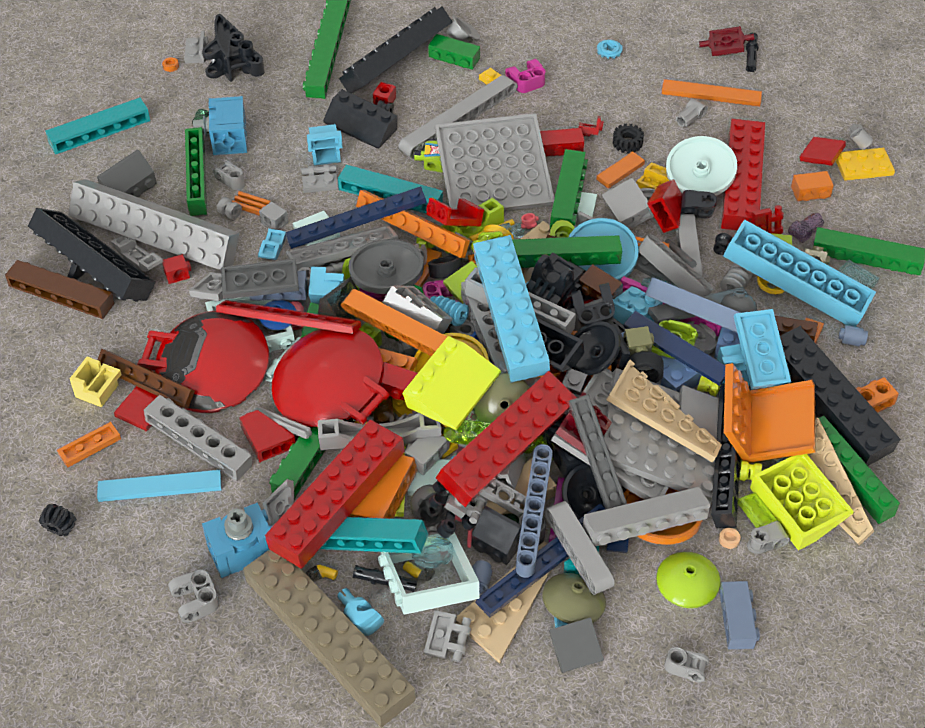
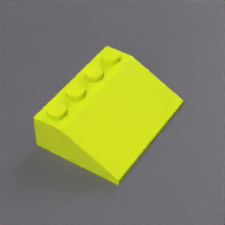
(450, 383)
(801, 499)

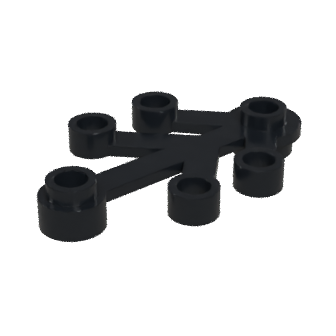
(447, 526)

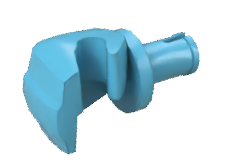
(360, 613)

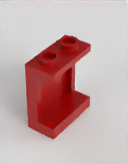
(465, 215)

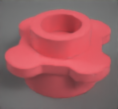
(529, 221)

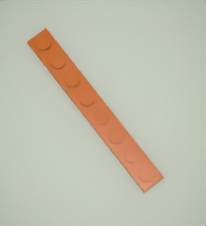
(421, 227)

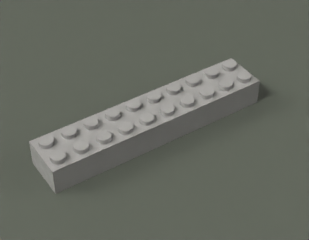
(153, 224)

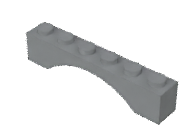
(338, 433)

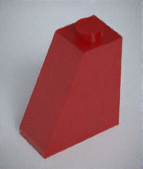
(666, 205)
(265, 435)

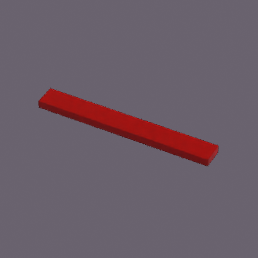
(289, 316)

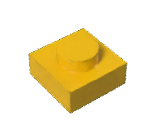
(488, 76)

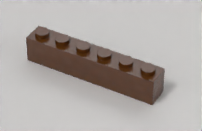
(60, 289)

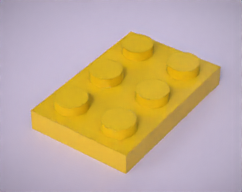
(865, 164)

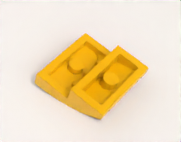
(652, 177)

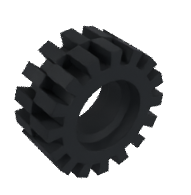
(628, 145)

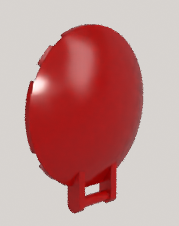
(329, 378)

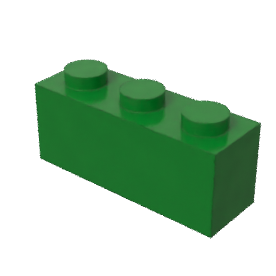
(454, 51)

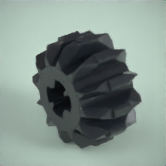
(57, 520)

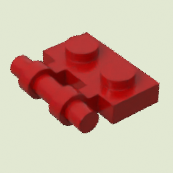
(764, 218)

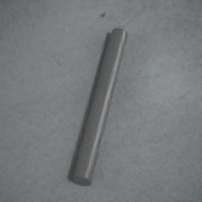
(678, 251)

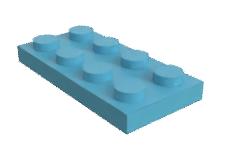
(762, 349)

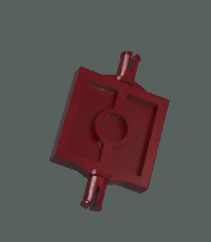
(726, 41)

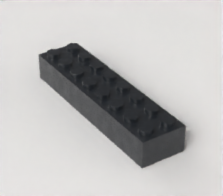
(394, 49)
(91, 255)
(838, 398)

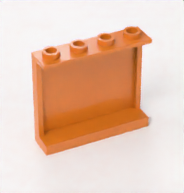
(388, 492)

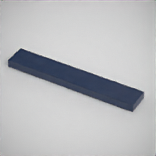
(680, 349)

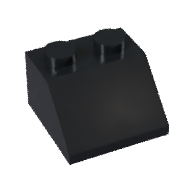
(496, 536)

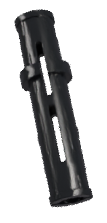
(752, 48)
(376, 576)

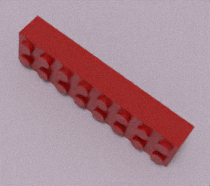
(744, 194)
(505, 439)
(335, 494)

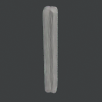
(292, 426)

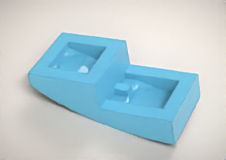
(272, 244)

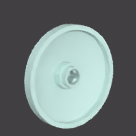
(702, 165)

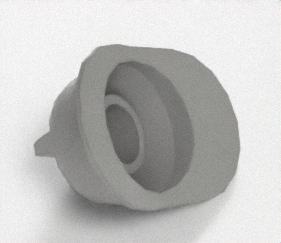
(461, 30)

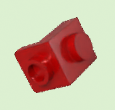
(588, 129)

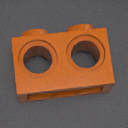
(879, 394)

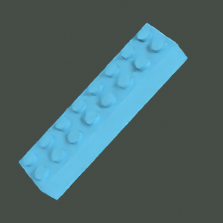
(799, 274)
(511, 309)

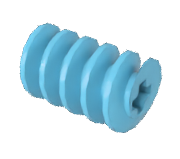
(456, 310)

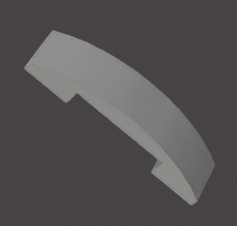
(134, 254)

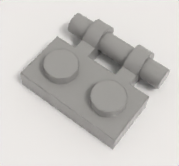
(318, 183)
(458, 509)
(441, 633)

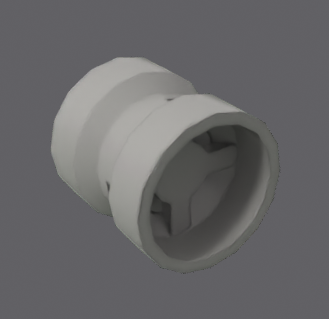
(229, 208)

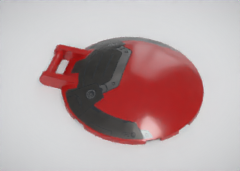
(214, 355)

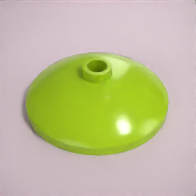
(685, 588)

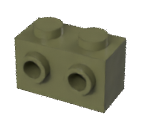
(638, 339)

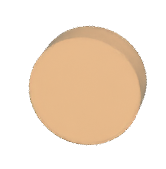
(729, 538)

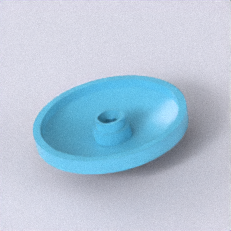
(611, 227)

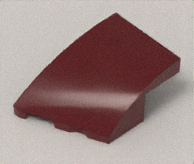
(569, 431)

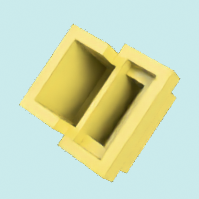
(94, 382)

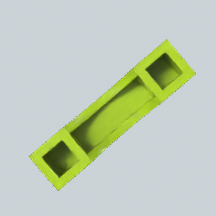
(492, 215)

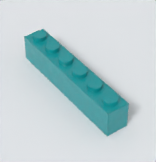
(97, 125)
(355, 179)
(379, 535)

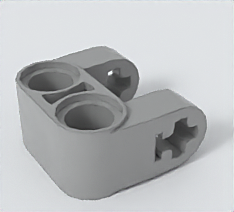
(190, 583)

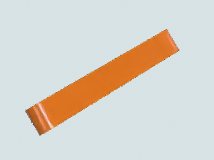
(393, 322)

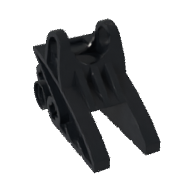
(231, 52)
(555, 279)

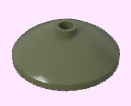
(501, 390)
(571, 600)

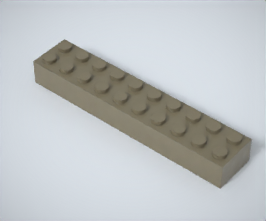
(331, 637)

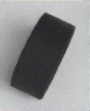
(444, 266)
(652, 360)

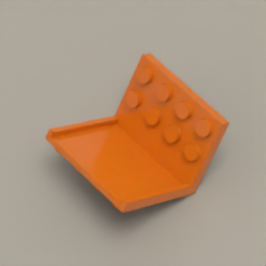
(768, 420)

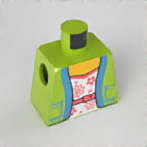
(429, 156)

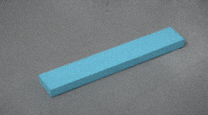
(159, 485)

